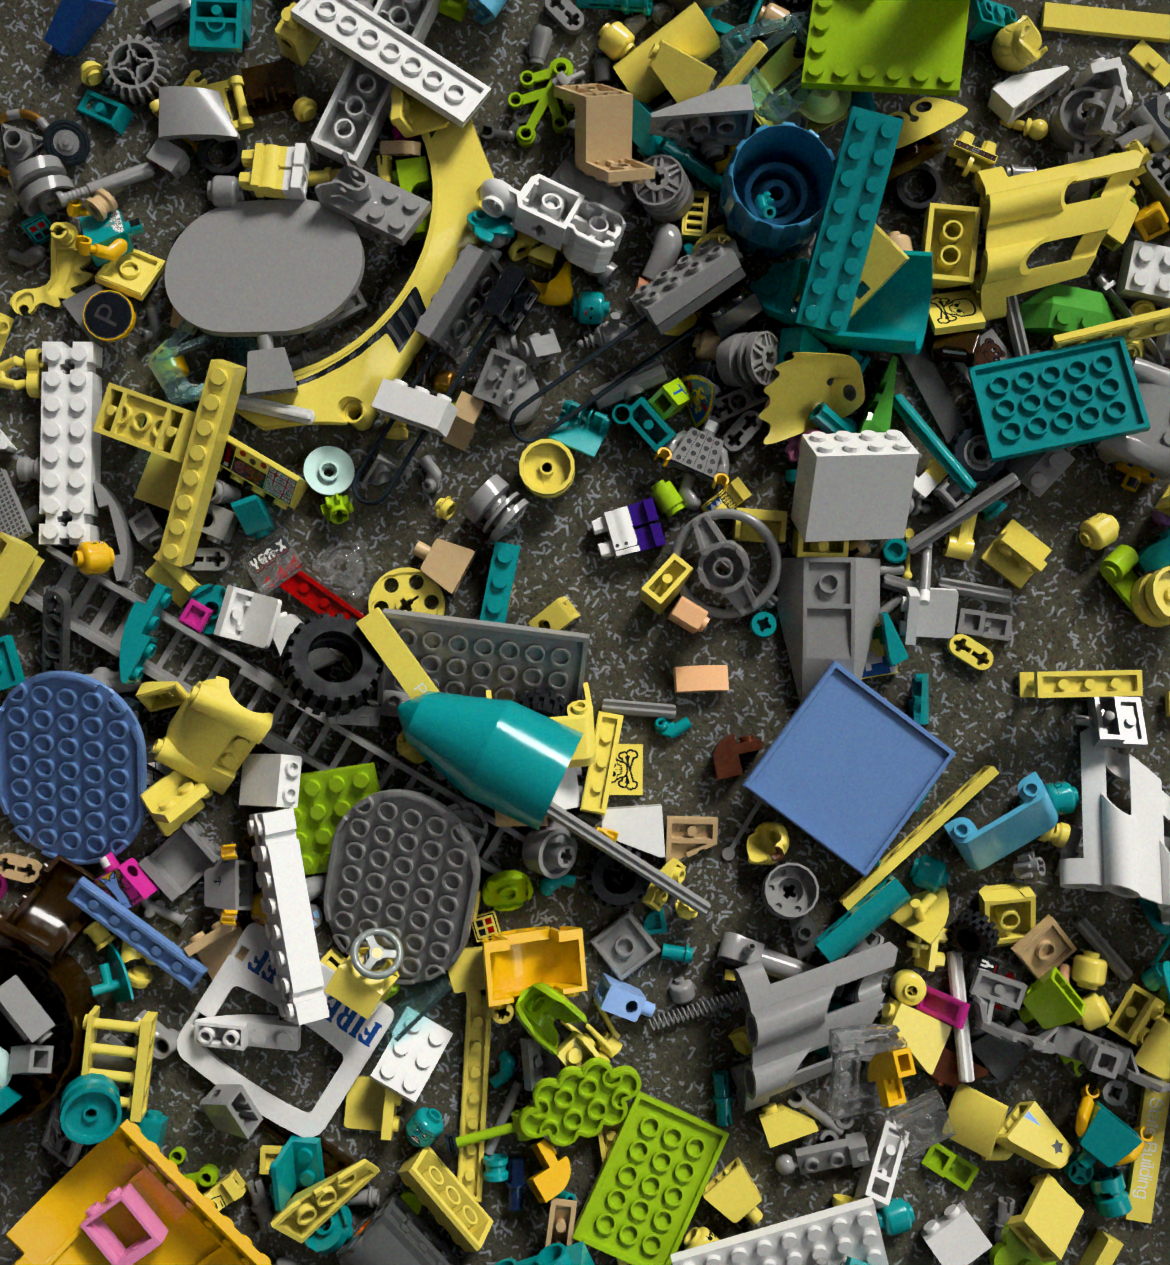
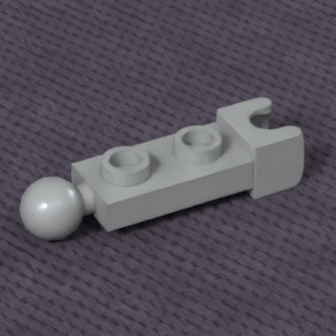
(826, 1155)

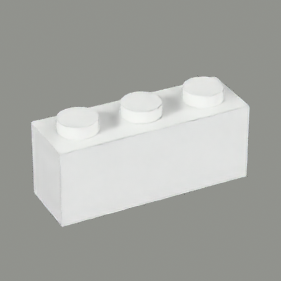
(415, 406)

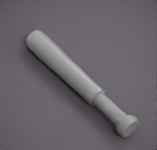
(111, 182)

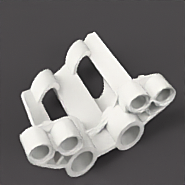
(1120, 849)

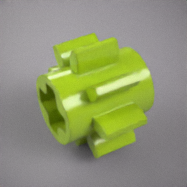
(337, 508)

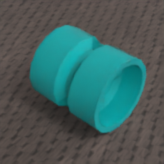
(1110, 1196)

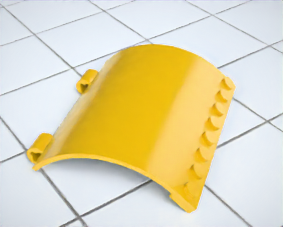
(196, 1233)

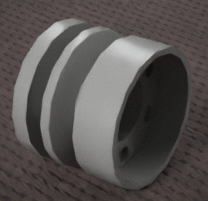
(672, 197)
(748, 359)
(497, 509)
(804, 891)

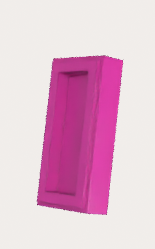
(944, 1007)

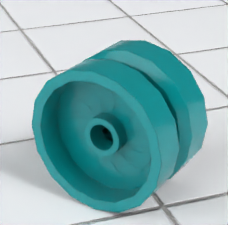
(90, 1109)

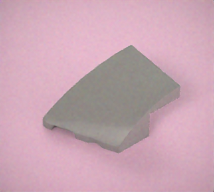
(194, 115)

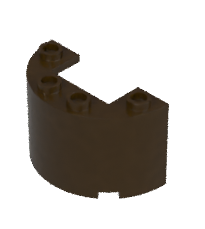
(46, 919)

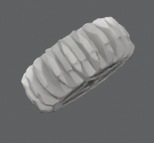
(123, 64)

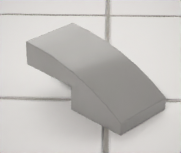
(984, 624)

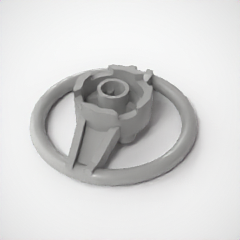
(715, 549)

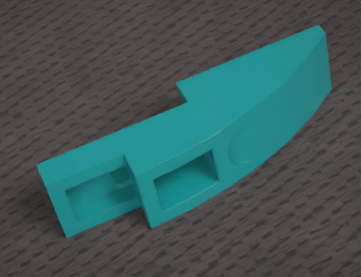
(136, 642)

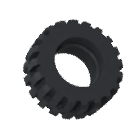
(313, 690)

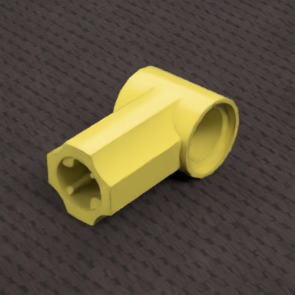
(960, 542)

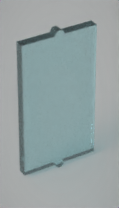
(417, 1004)

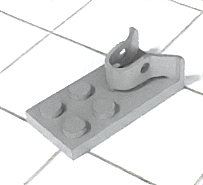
(373, 202)

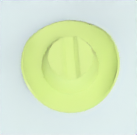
(825, 105)

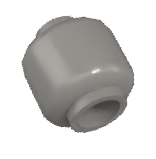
(225, 191)

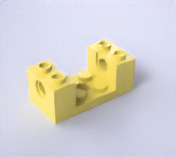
(166, 426)

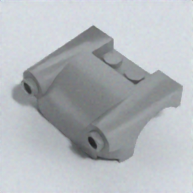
(1152, 447)

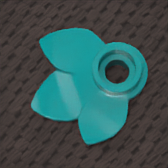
(487, 227)

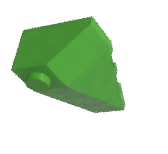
(879, 409)

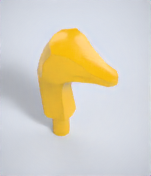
(558, 290)

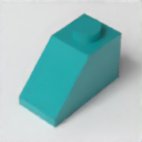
(254, 516)

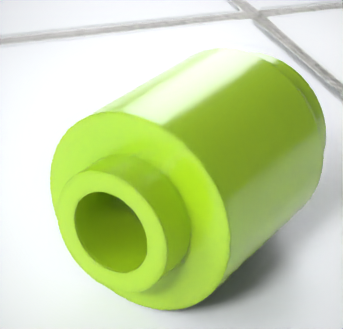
(666, 498)

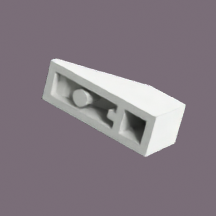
(1024, 91)
(880, 1175)

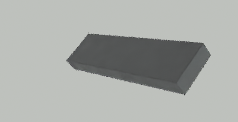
(934, 394)

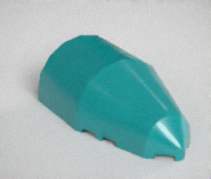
(889, 322)
(492, 750)

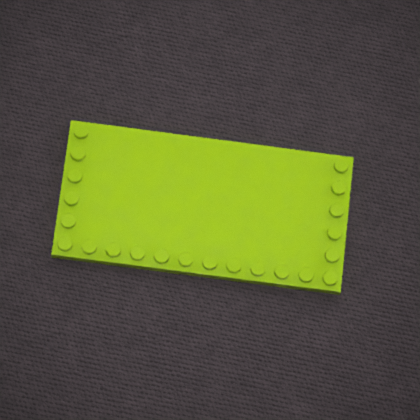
(886, 46)

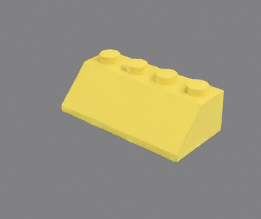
(446, 1199)

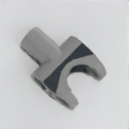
(1151, 126)

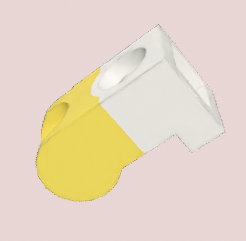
(929, 479)

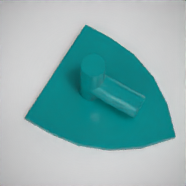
(113, 978)

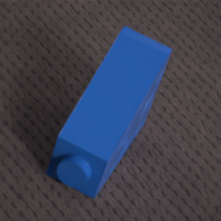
(76, 24)

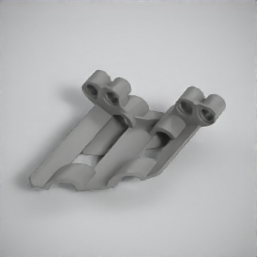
(792, 1019)

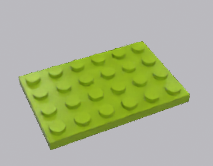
(650, 1183)

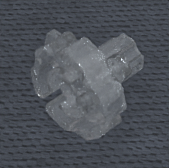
(331, 563)

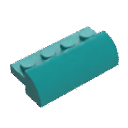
(862, 919)

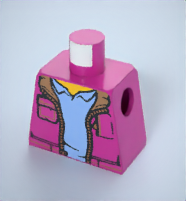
(125, 881)

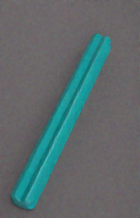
(933, 444)

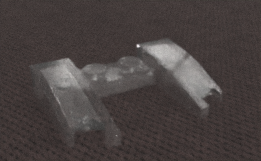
(847, 1045)

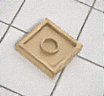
(1044, 947)

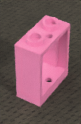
(105, 1238)

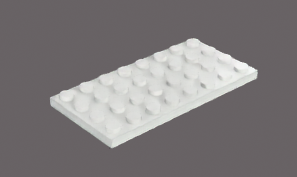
(826, 1234)

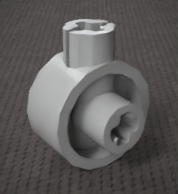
(550, 850)

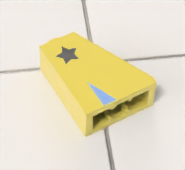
(1034, 1136)

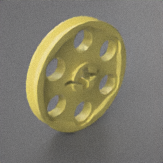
(405, 592)

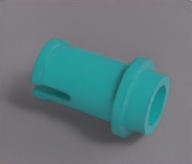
(677, 953)

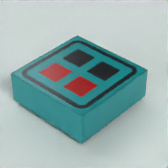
(37, 228)

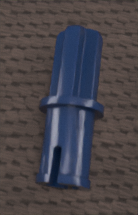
(515, 1184)

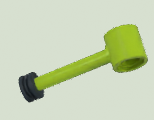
(453, 1143)

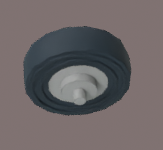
(66, 141)

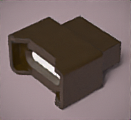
(956, 347)

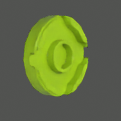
(507, 890)

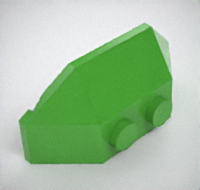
(1064, 310)

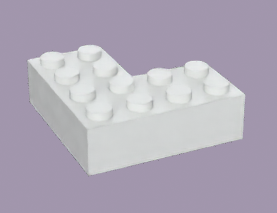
(1146, 276)

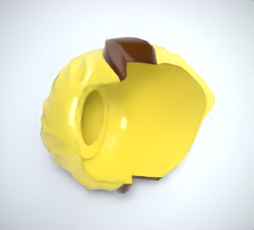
(767, 844)

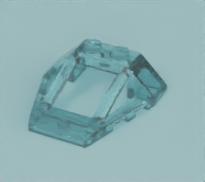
(736, 42)
(169, 373)

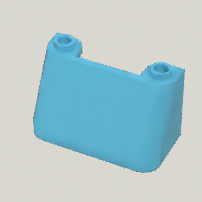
(1009, 832)

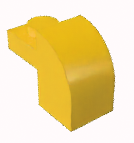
(887, 1071)
(553, 1176)

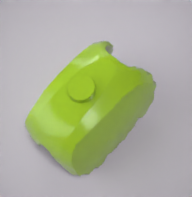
(539, 1008)

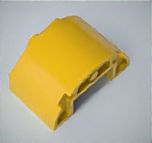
(533, 956)

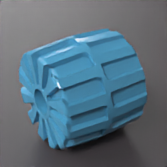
(788, 165)

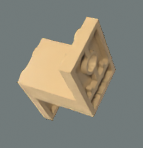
(604, 133)

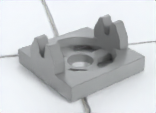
(54, 1142)

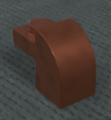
(727, 751)

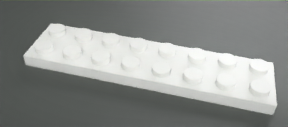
(394, 56)

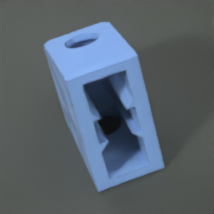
(622, 999)

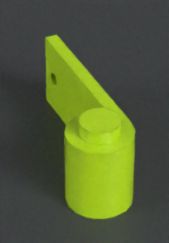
(1118, 572)

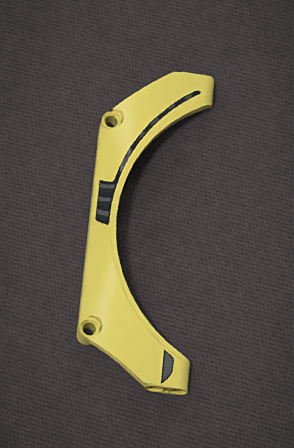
(350, 379)

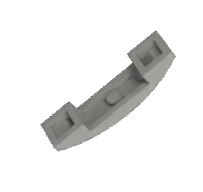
(125, 560)

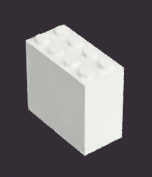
(853, 485)

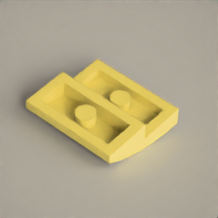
(976, 1119)

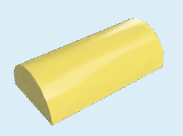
(687, 32)

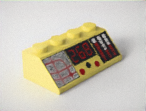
(263, 474)

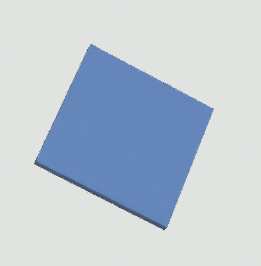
(849, 768)

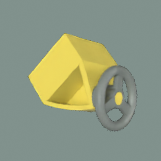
(367, 973)

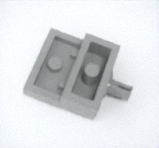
(1114, 722)

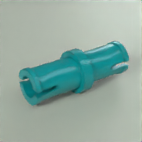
(722, 1098)

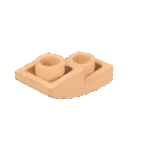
(701, 678)

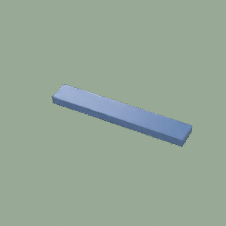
(137, 933)

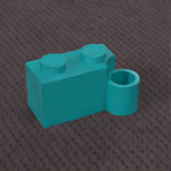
(647, 423)

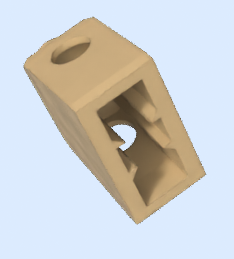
(445, 562)

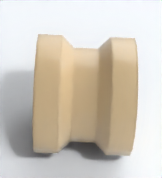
(101, 204)

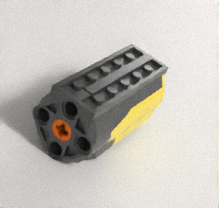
(395, 1237)

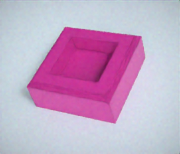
(196, 615)

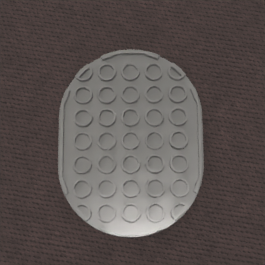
(264, 268)
(404, 869)

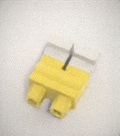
(276, 171)

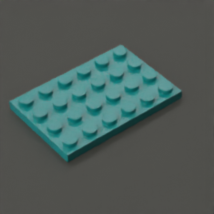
(1058, 399)

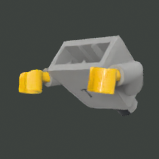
(228, 886)

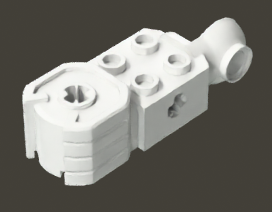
(558, 218)

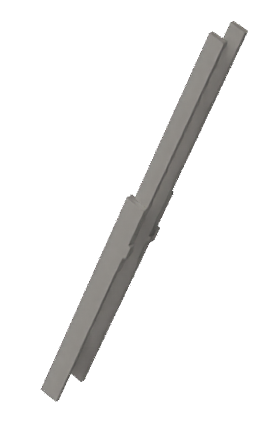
(252, 672)

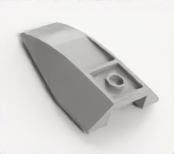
(827, 614)

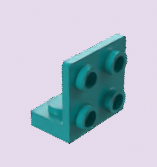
(296, 1165)

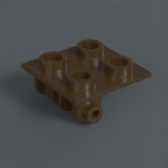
(270, 87)

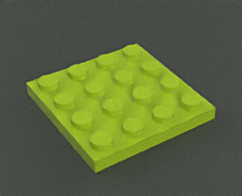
(322, 803)

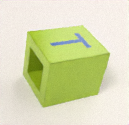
(671, 398)

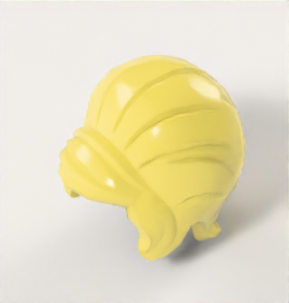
(1017, 45)

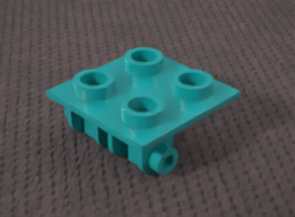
(583, 431)

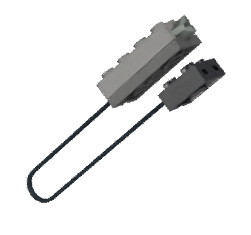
(697, 284)
(468, 292)

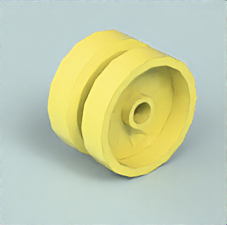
(552, 483)
(1152, 598)

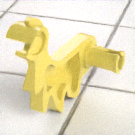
(65, 272)

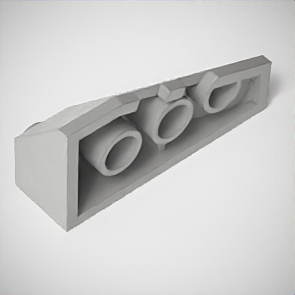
(715, 115)

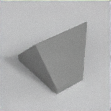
(383, 470)

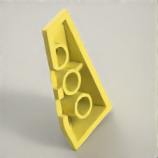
(317, 1203)

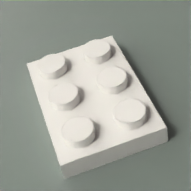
(410, 1061)

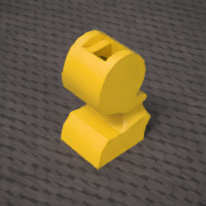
(1151, 221)

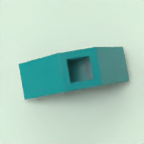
(987, 19)
(641, 136)

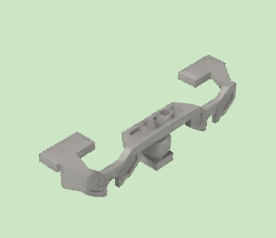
(1095, 1052)

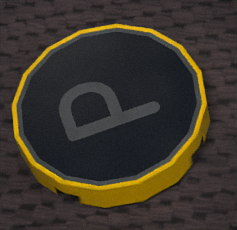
(109, 316)

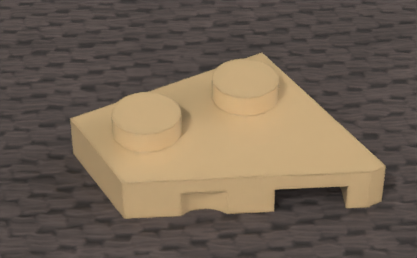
(688, 835)

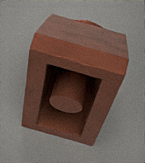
(947, 1070)

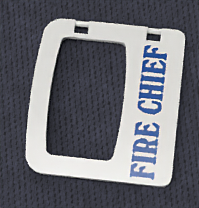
(343, 1029)

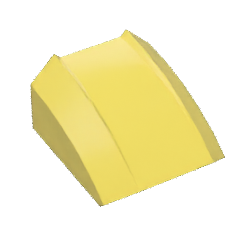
(1010, 908)

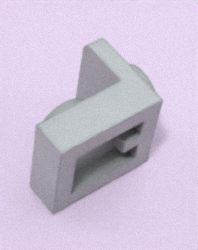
(147, 529)

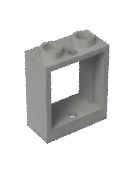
(24, 1012)

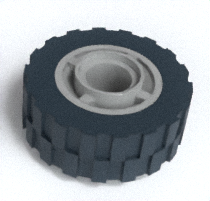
(963, 448)

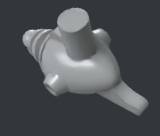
(606, 332)

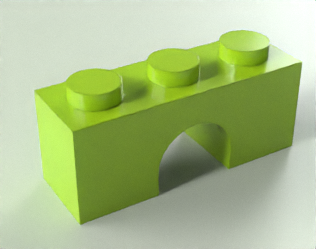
(414, 176)

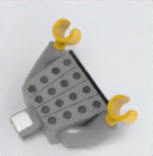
(698, 454)

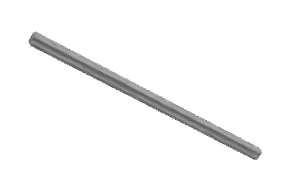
(628, 858)

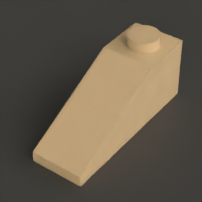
(561, 1221)

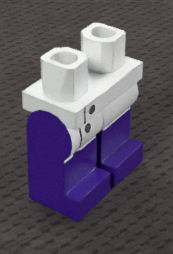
(622, 533)

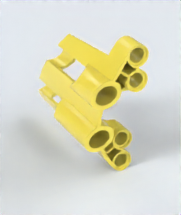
(1031, 210)

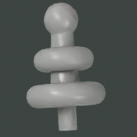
(916, 506)

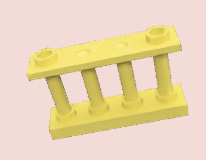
(1080, 683)
(140, 1053)

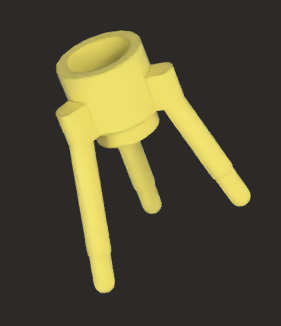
(605, 1042)

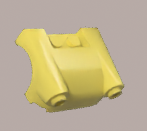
(211, 735)

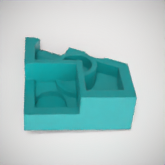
(919, 703)

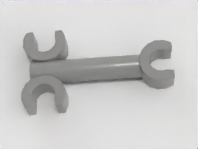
(834, 1128)

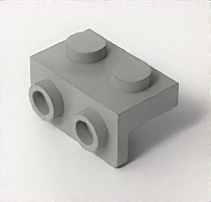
(537, 1062)

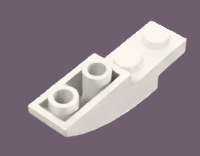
(246, 1030)

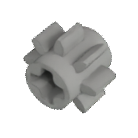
(1029, 868)

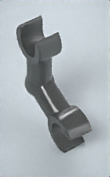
(505, 135)

